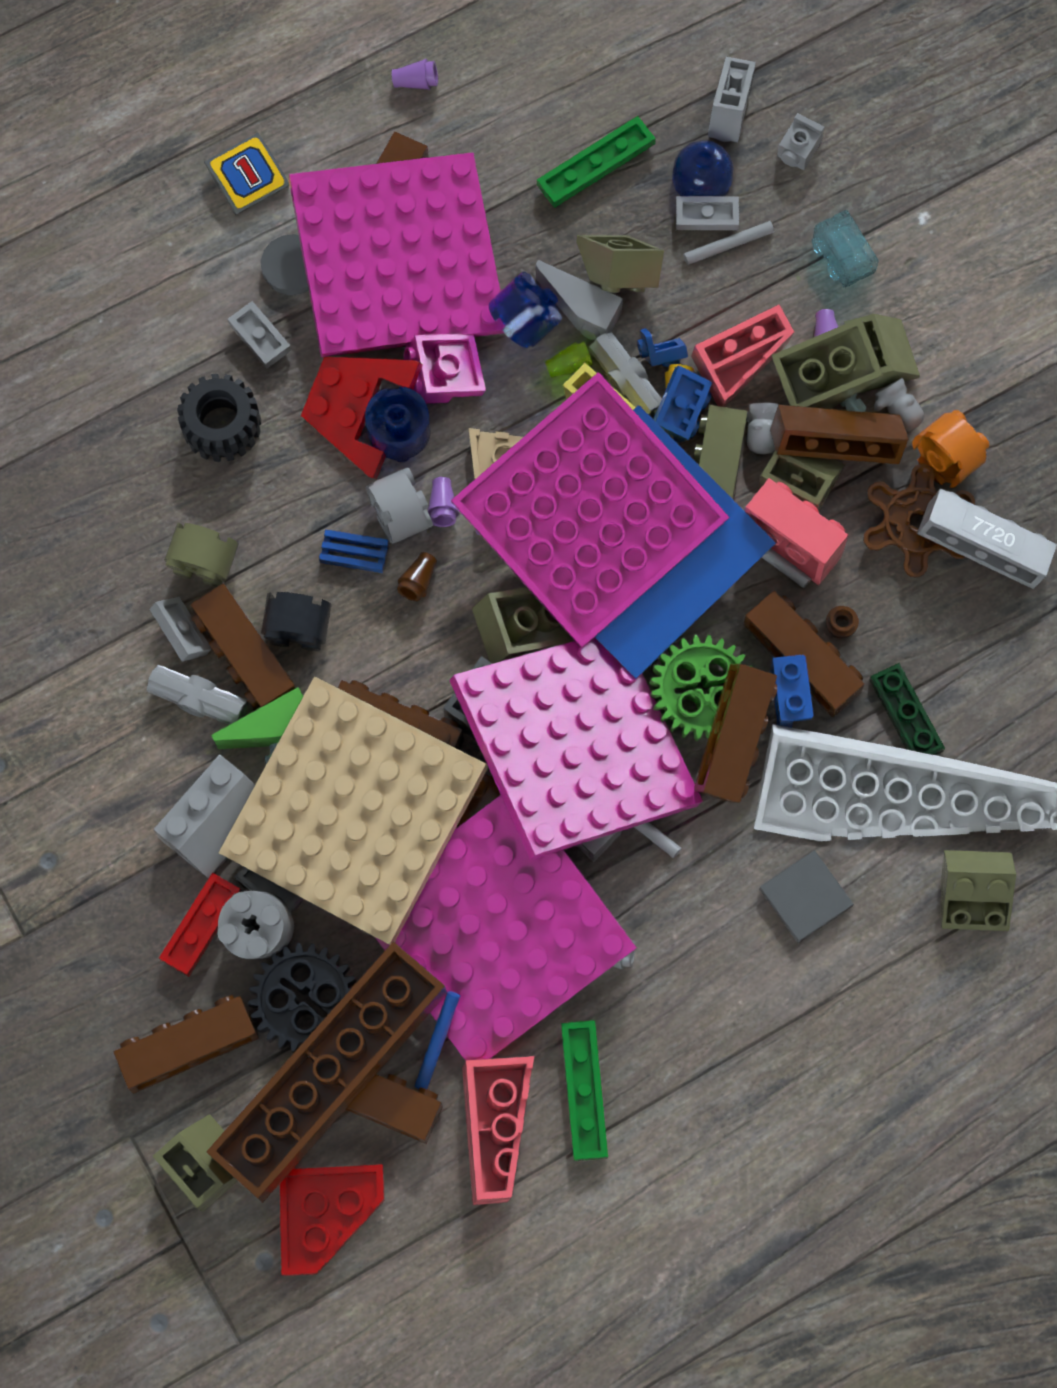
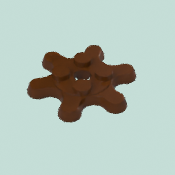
(896, 527)

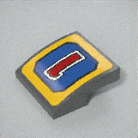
(247, 173)

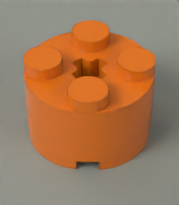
(951, 448)

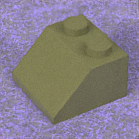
(620, 262)

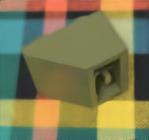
(890, 348)
(807, 477)
(977, 890)
(191, 1167)

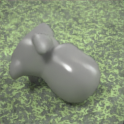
(900, 403)
(760, 420)

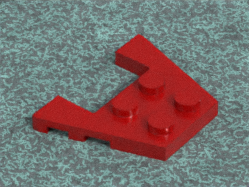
(340, 401)

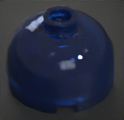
(703, 170)

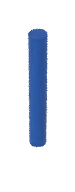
(437, 1040)

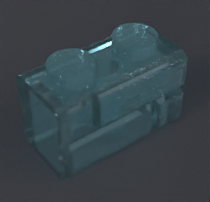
(844, 249)

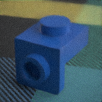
(661, 353)

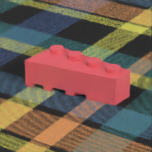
(495, 1119)

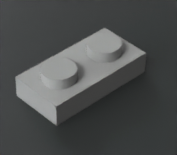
(707, 213)
(259, 334)
(180, 629)

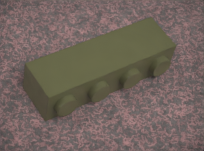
(721, 445)

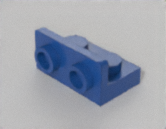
(682, 404)
(793, 690)

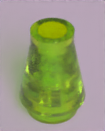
(569, 360)

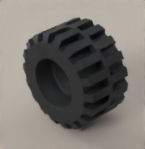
(212, 395)

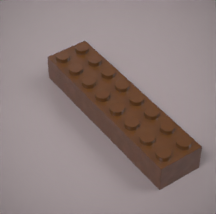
(327, 1072)

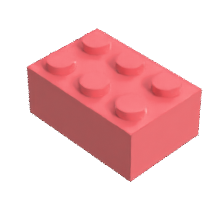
(798, 530)

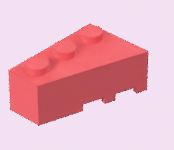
(741, 352)

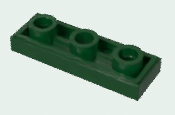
(898, 694)

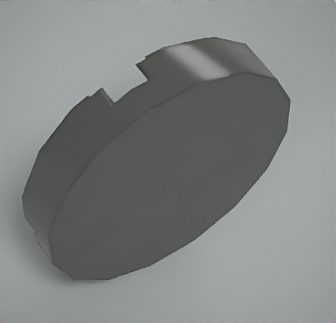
(284, 265)

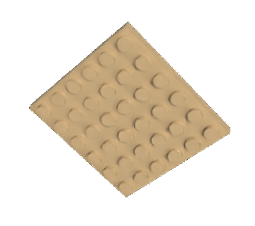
(353, 810)

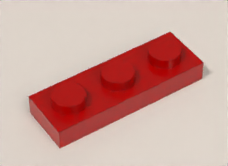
(198, 926)

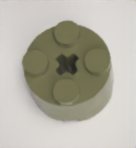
(200, 553)

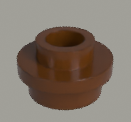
(846, 613)

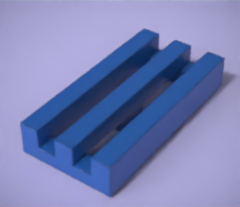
(355, 539)

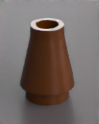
(416, 579)

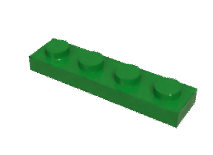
(596, 161)
(584, 1090)

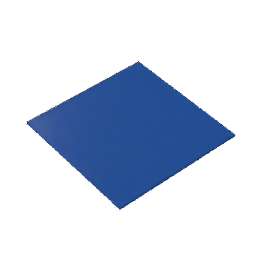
(693, 584)

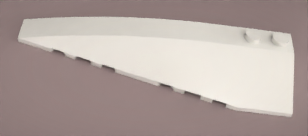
(860, 789)

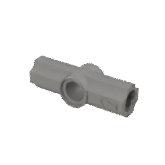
(625, 373)
(196, 695)

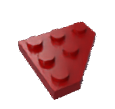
(323, 1211)

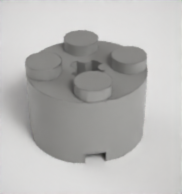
(399, 506)
(239, 934)

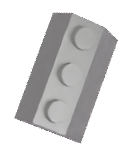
(206, 815)

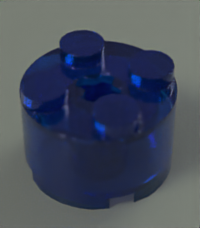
(525, 310)
(397, 406)

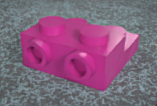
(448, 368)

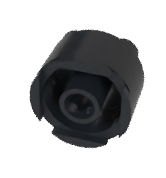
(295, 619)

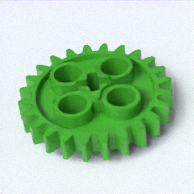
(697, 660)

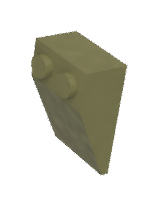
(828, 367)
(516, 625)

